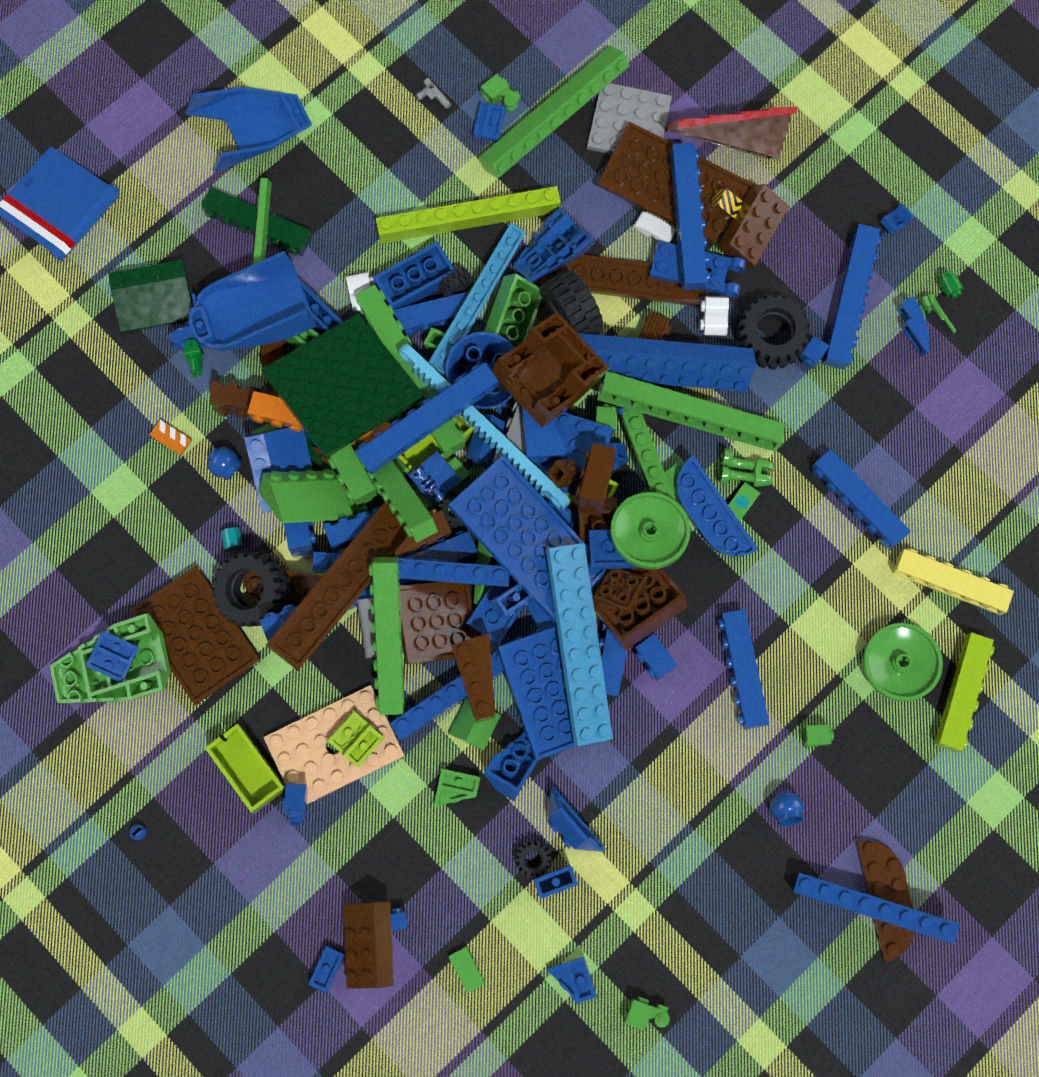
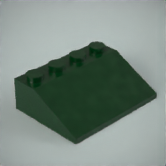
(151, 295)

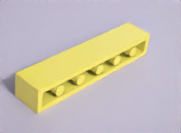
(953, 582)

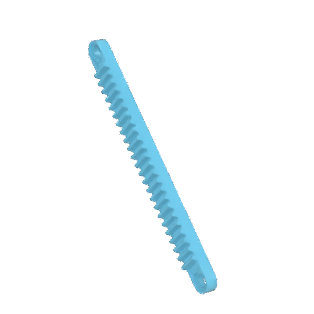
(487, 430)

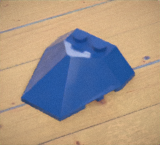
(554, 247)

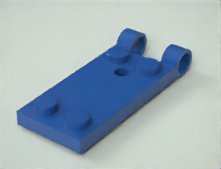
(667, 268)

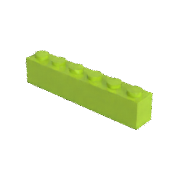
(964, 692)

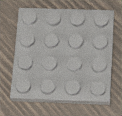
(623, 104)

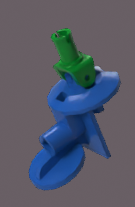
(184, 340)

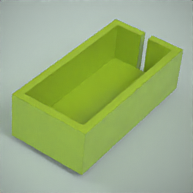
(426, 447)
(245, 768)

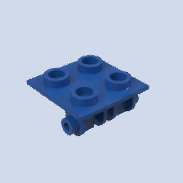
(434, 477)

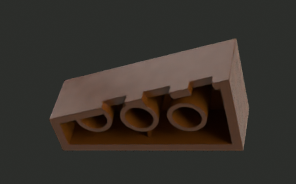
(233, 399)
(475, 668)

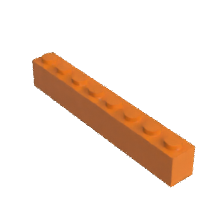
(273, 410)

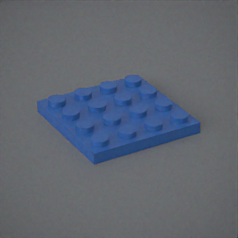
(577, 437)

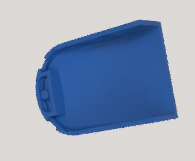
(252, 307)

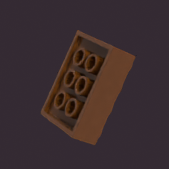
(409, 544)
(655, 606)

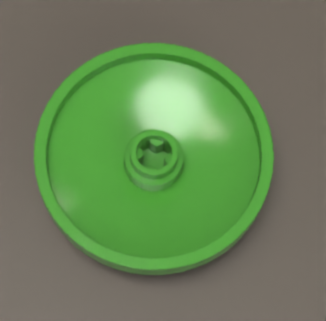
(650, 530)
(902, 662)

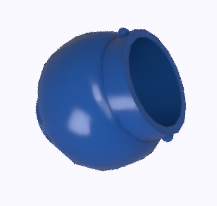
(223, 462)
(787, 808)

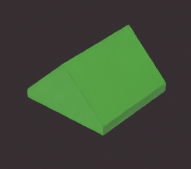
(471, 732)

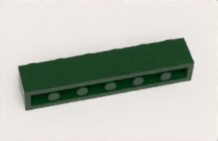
(244, 217)

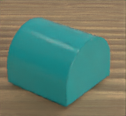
(232, 538)

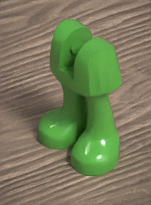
(756, 466)

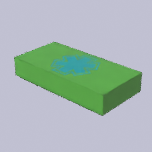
(743, 500)

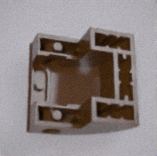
(549, 369)

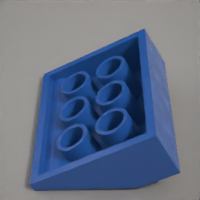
(276, 451)

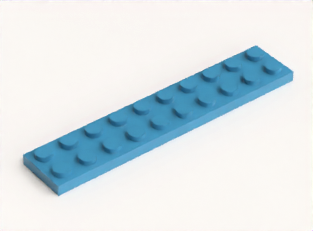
(579, 644)

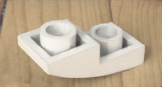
(653, 226)

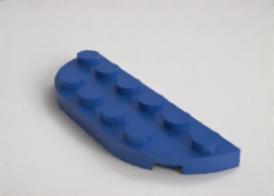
(711, 512)

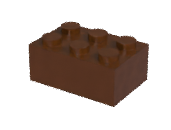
(595, 479)

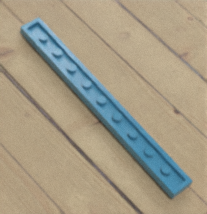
(478, 295)

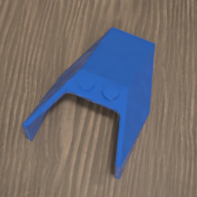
(254, 118)

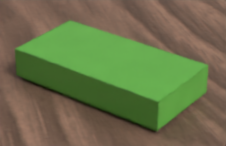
(466, 970)

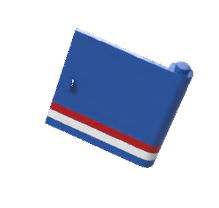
(57, 203)

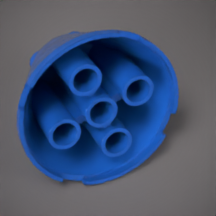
(474, 350)

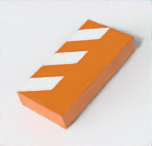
(170, 437)

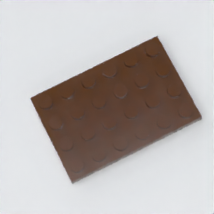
(199, 642)

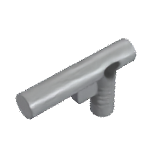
(432, 93)

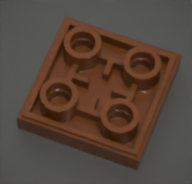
(620, 589)

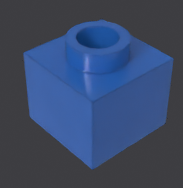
(398, 920)

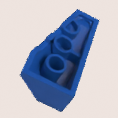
(511, 767)

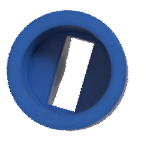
(140, 835)

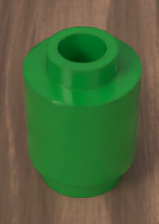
(950, 284)

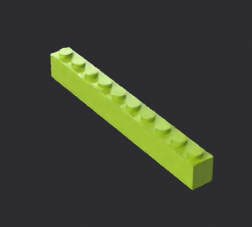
(468, 214)

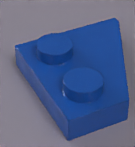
(575, 979)

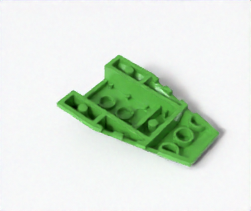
(146, 675)

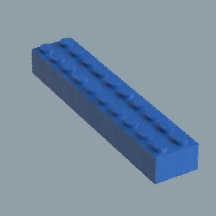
(676, 362)

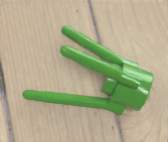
(931, 305)

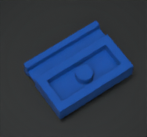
(489, 122)

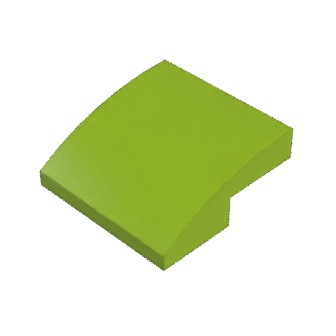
(355, 739)

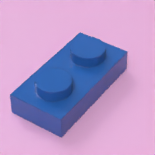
(326, 969)

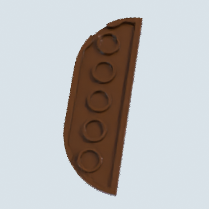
(299, 583)
(886, 880)

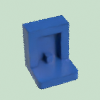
(897, 219)

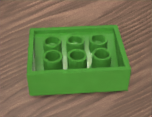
(305, 496)

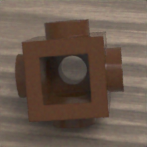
(564, 473)

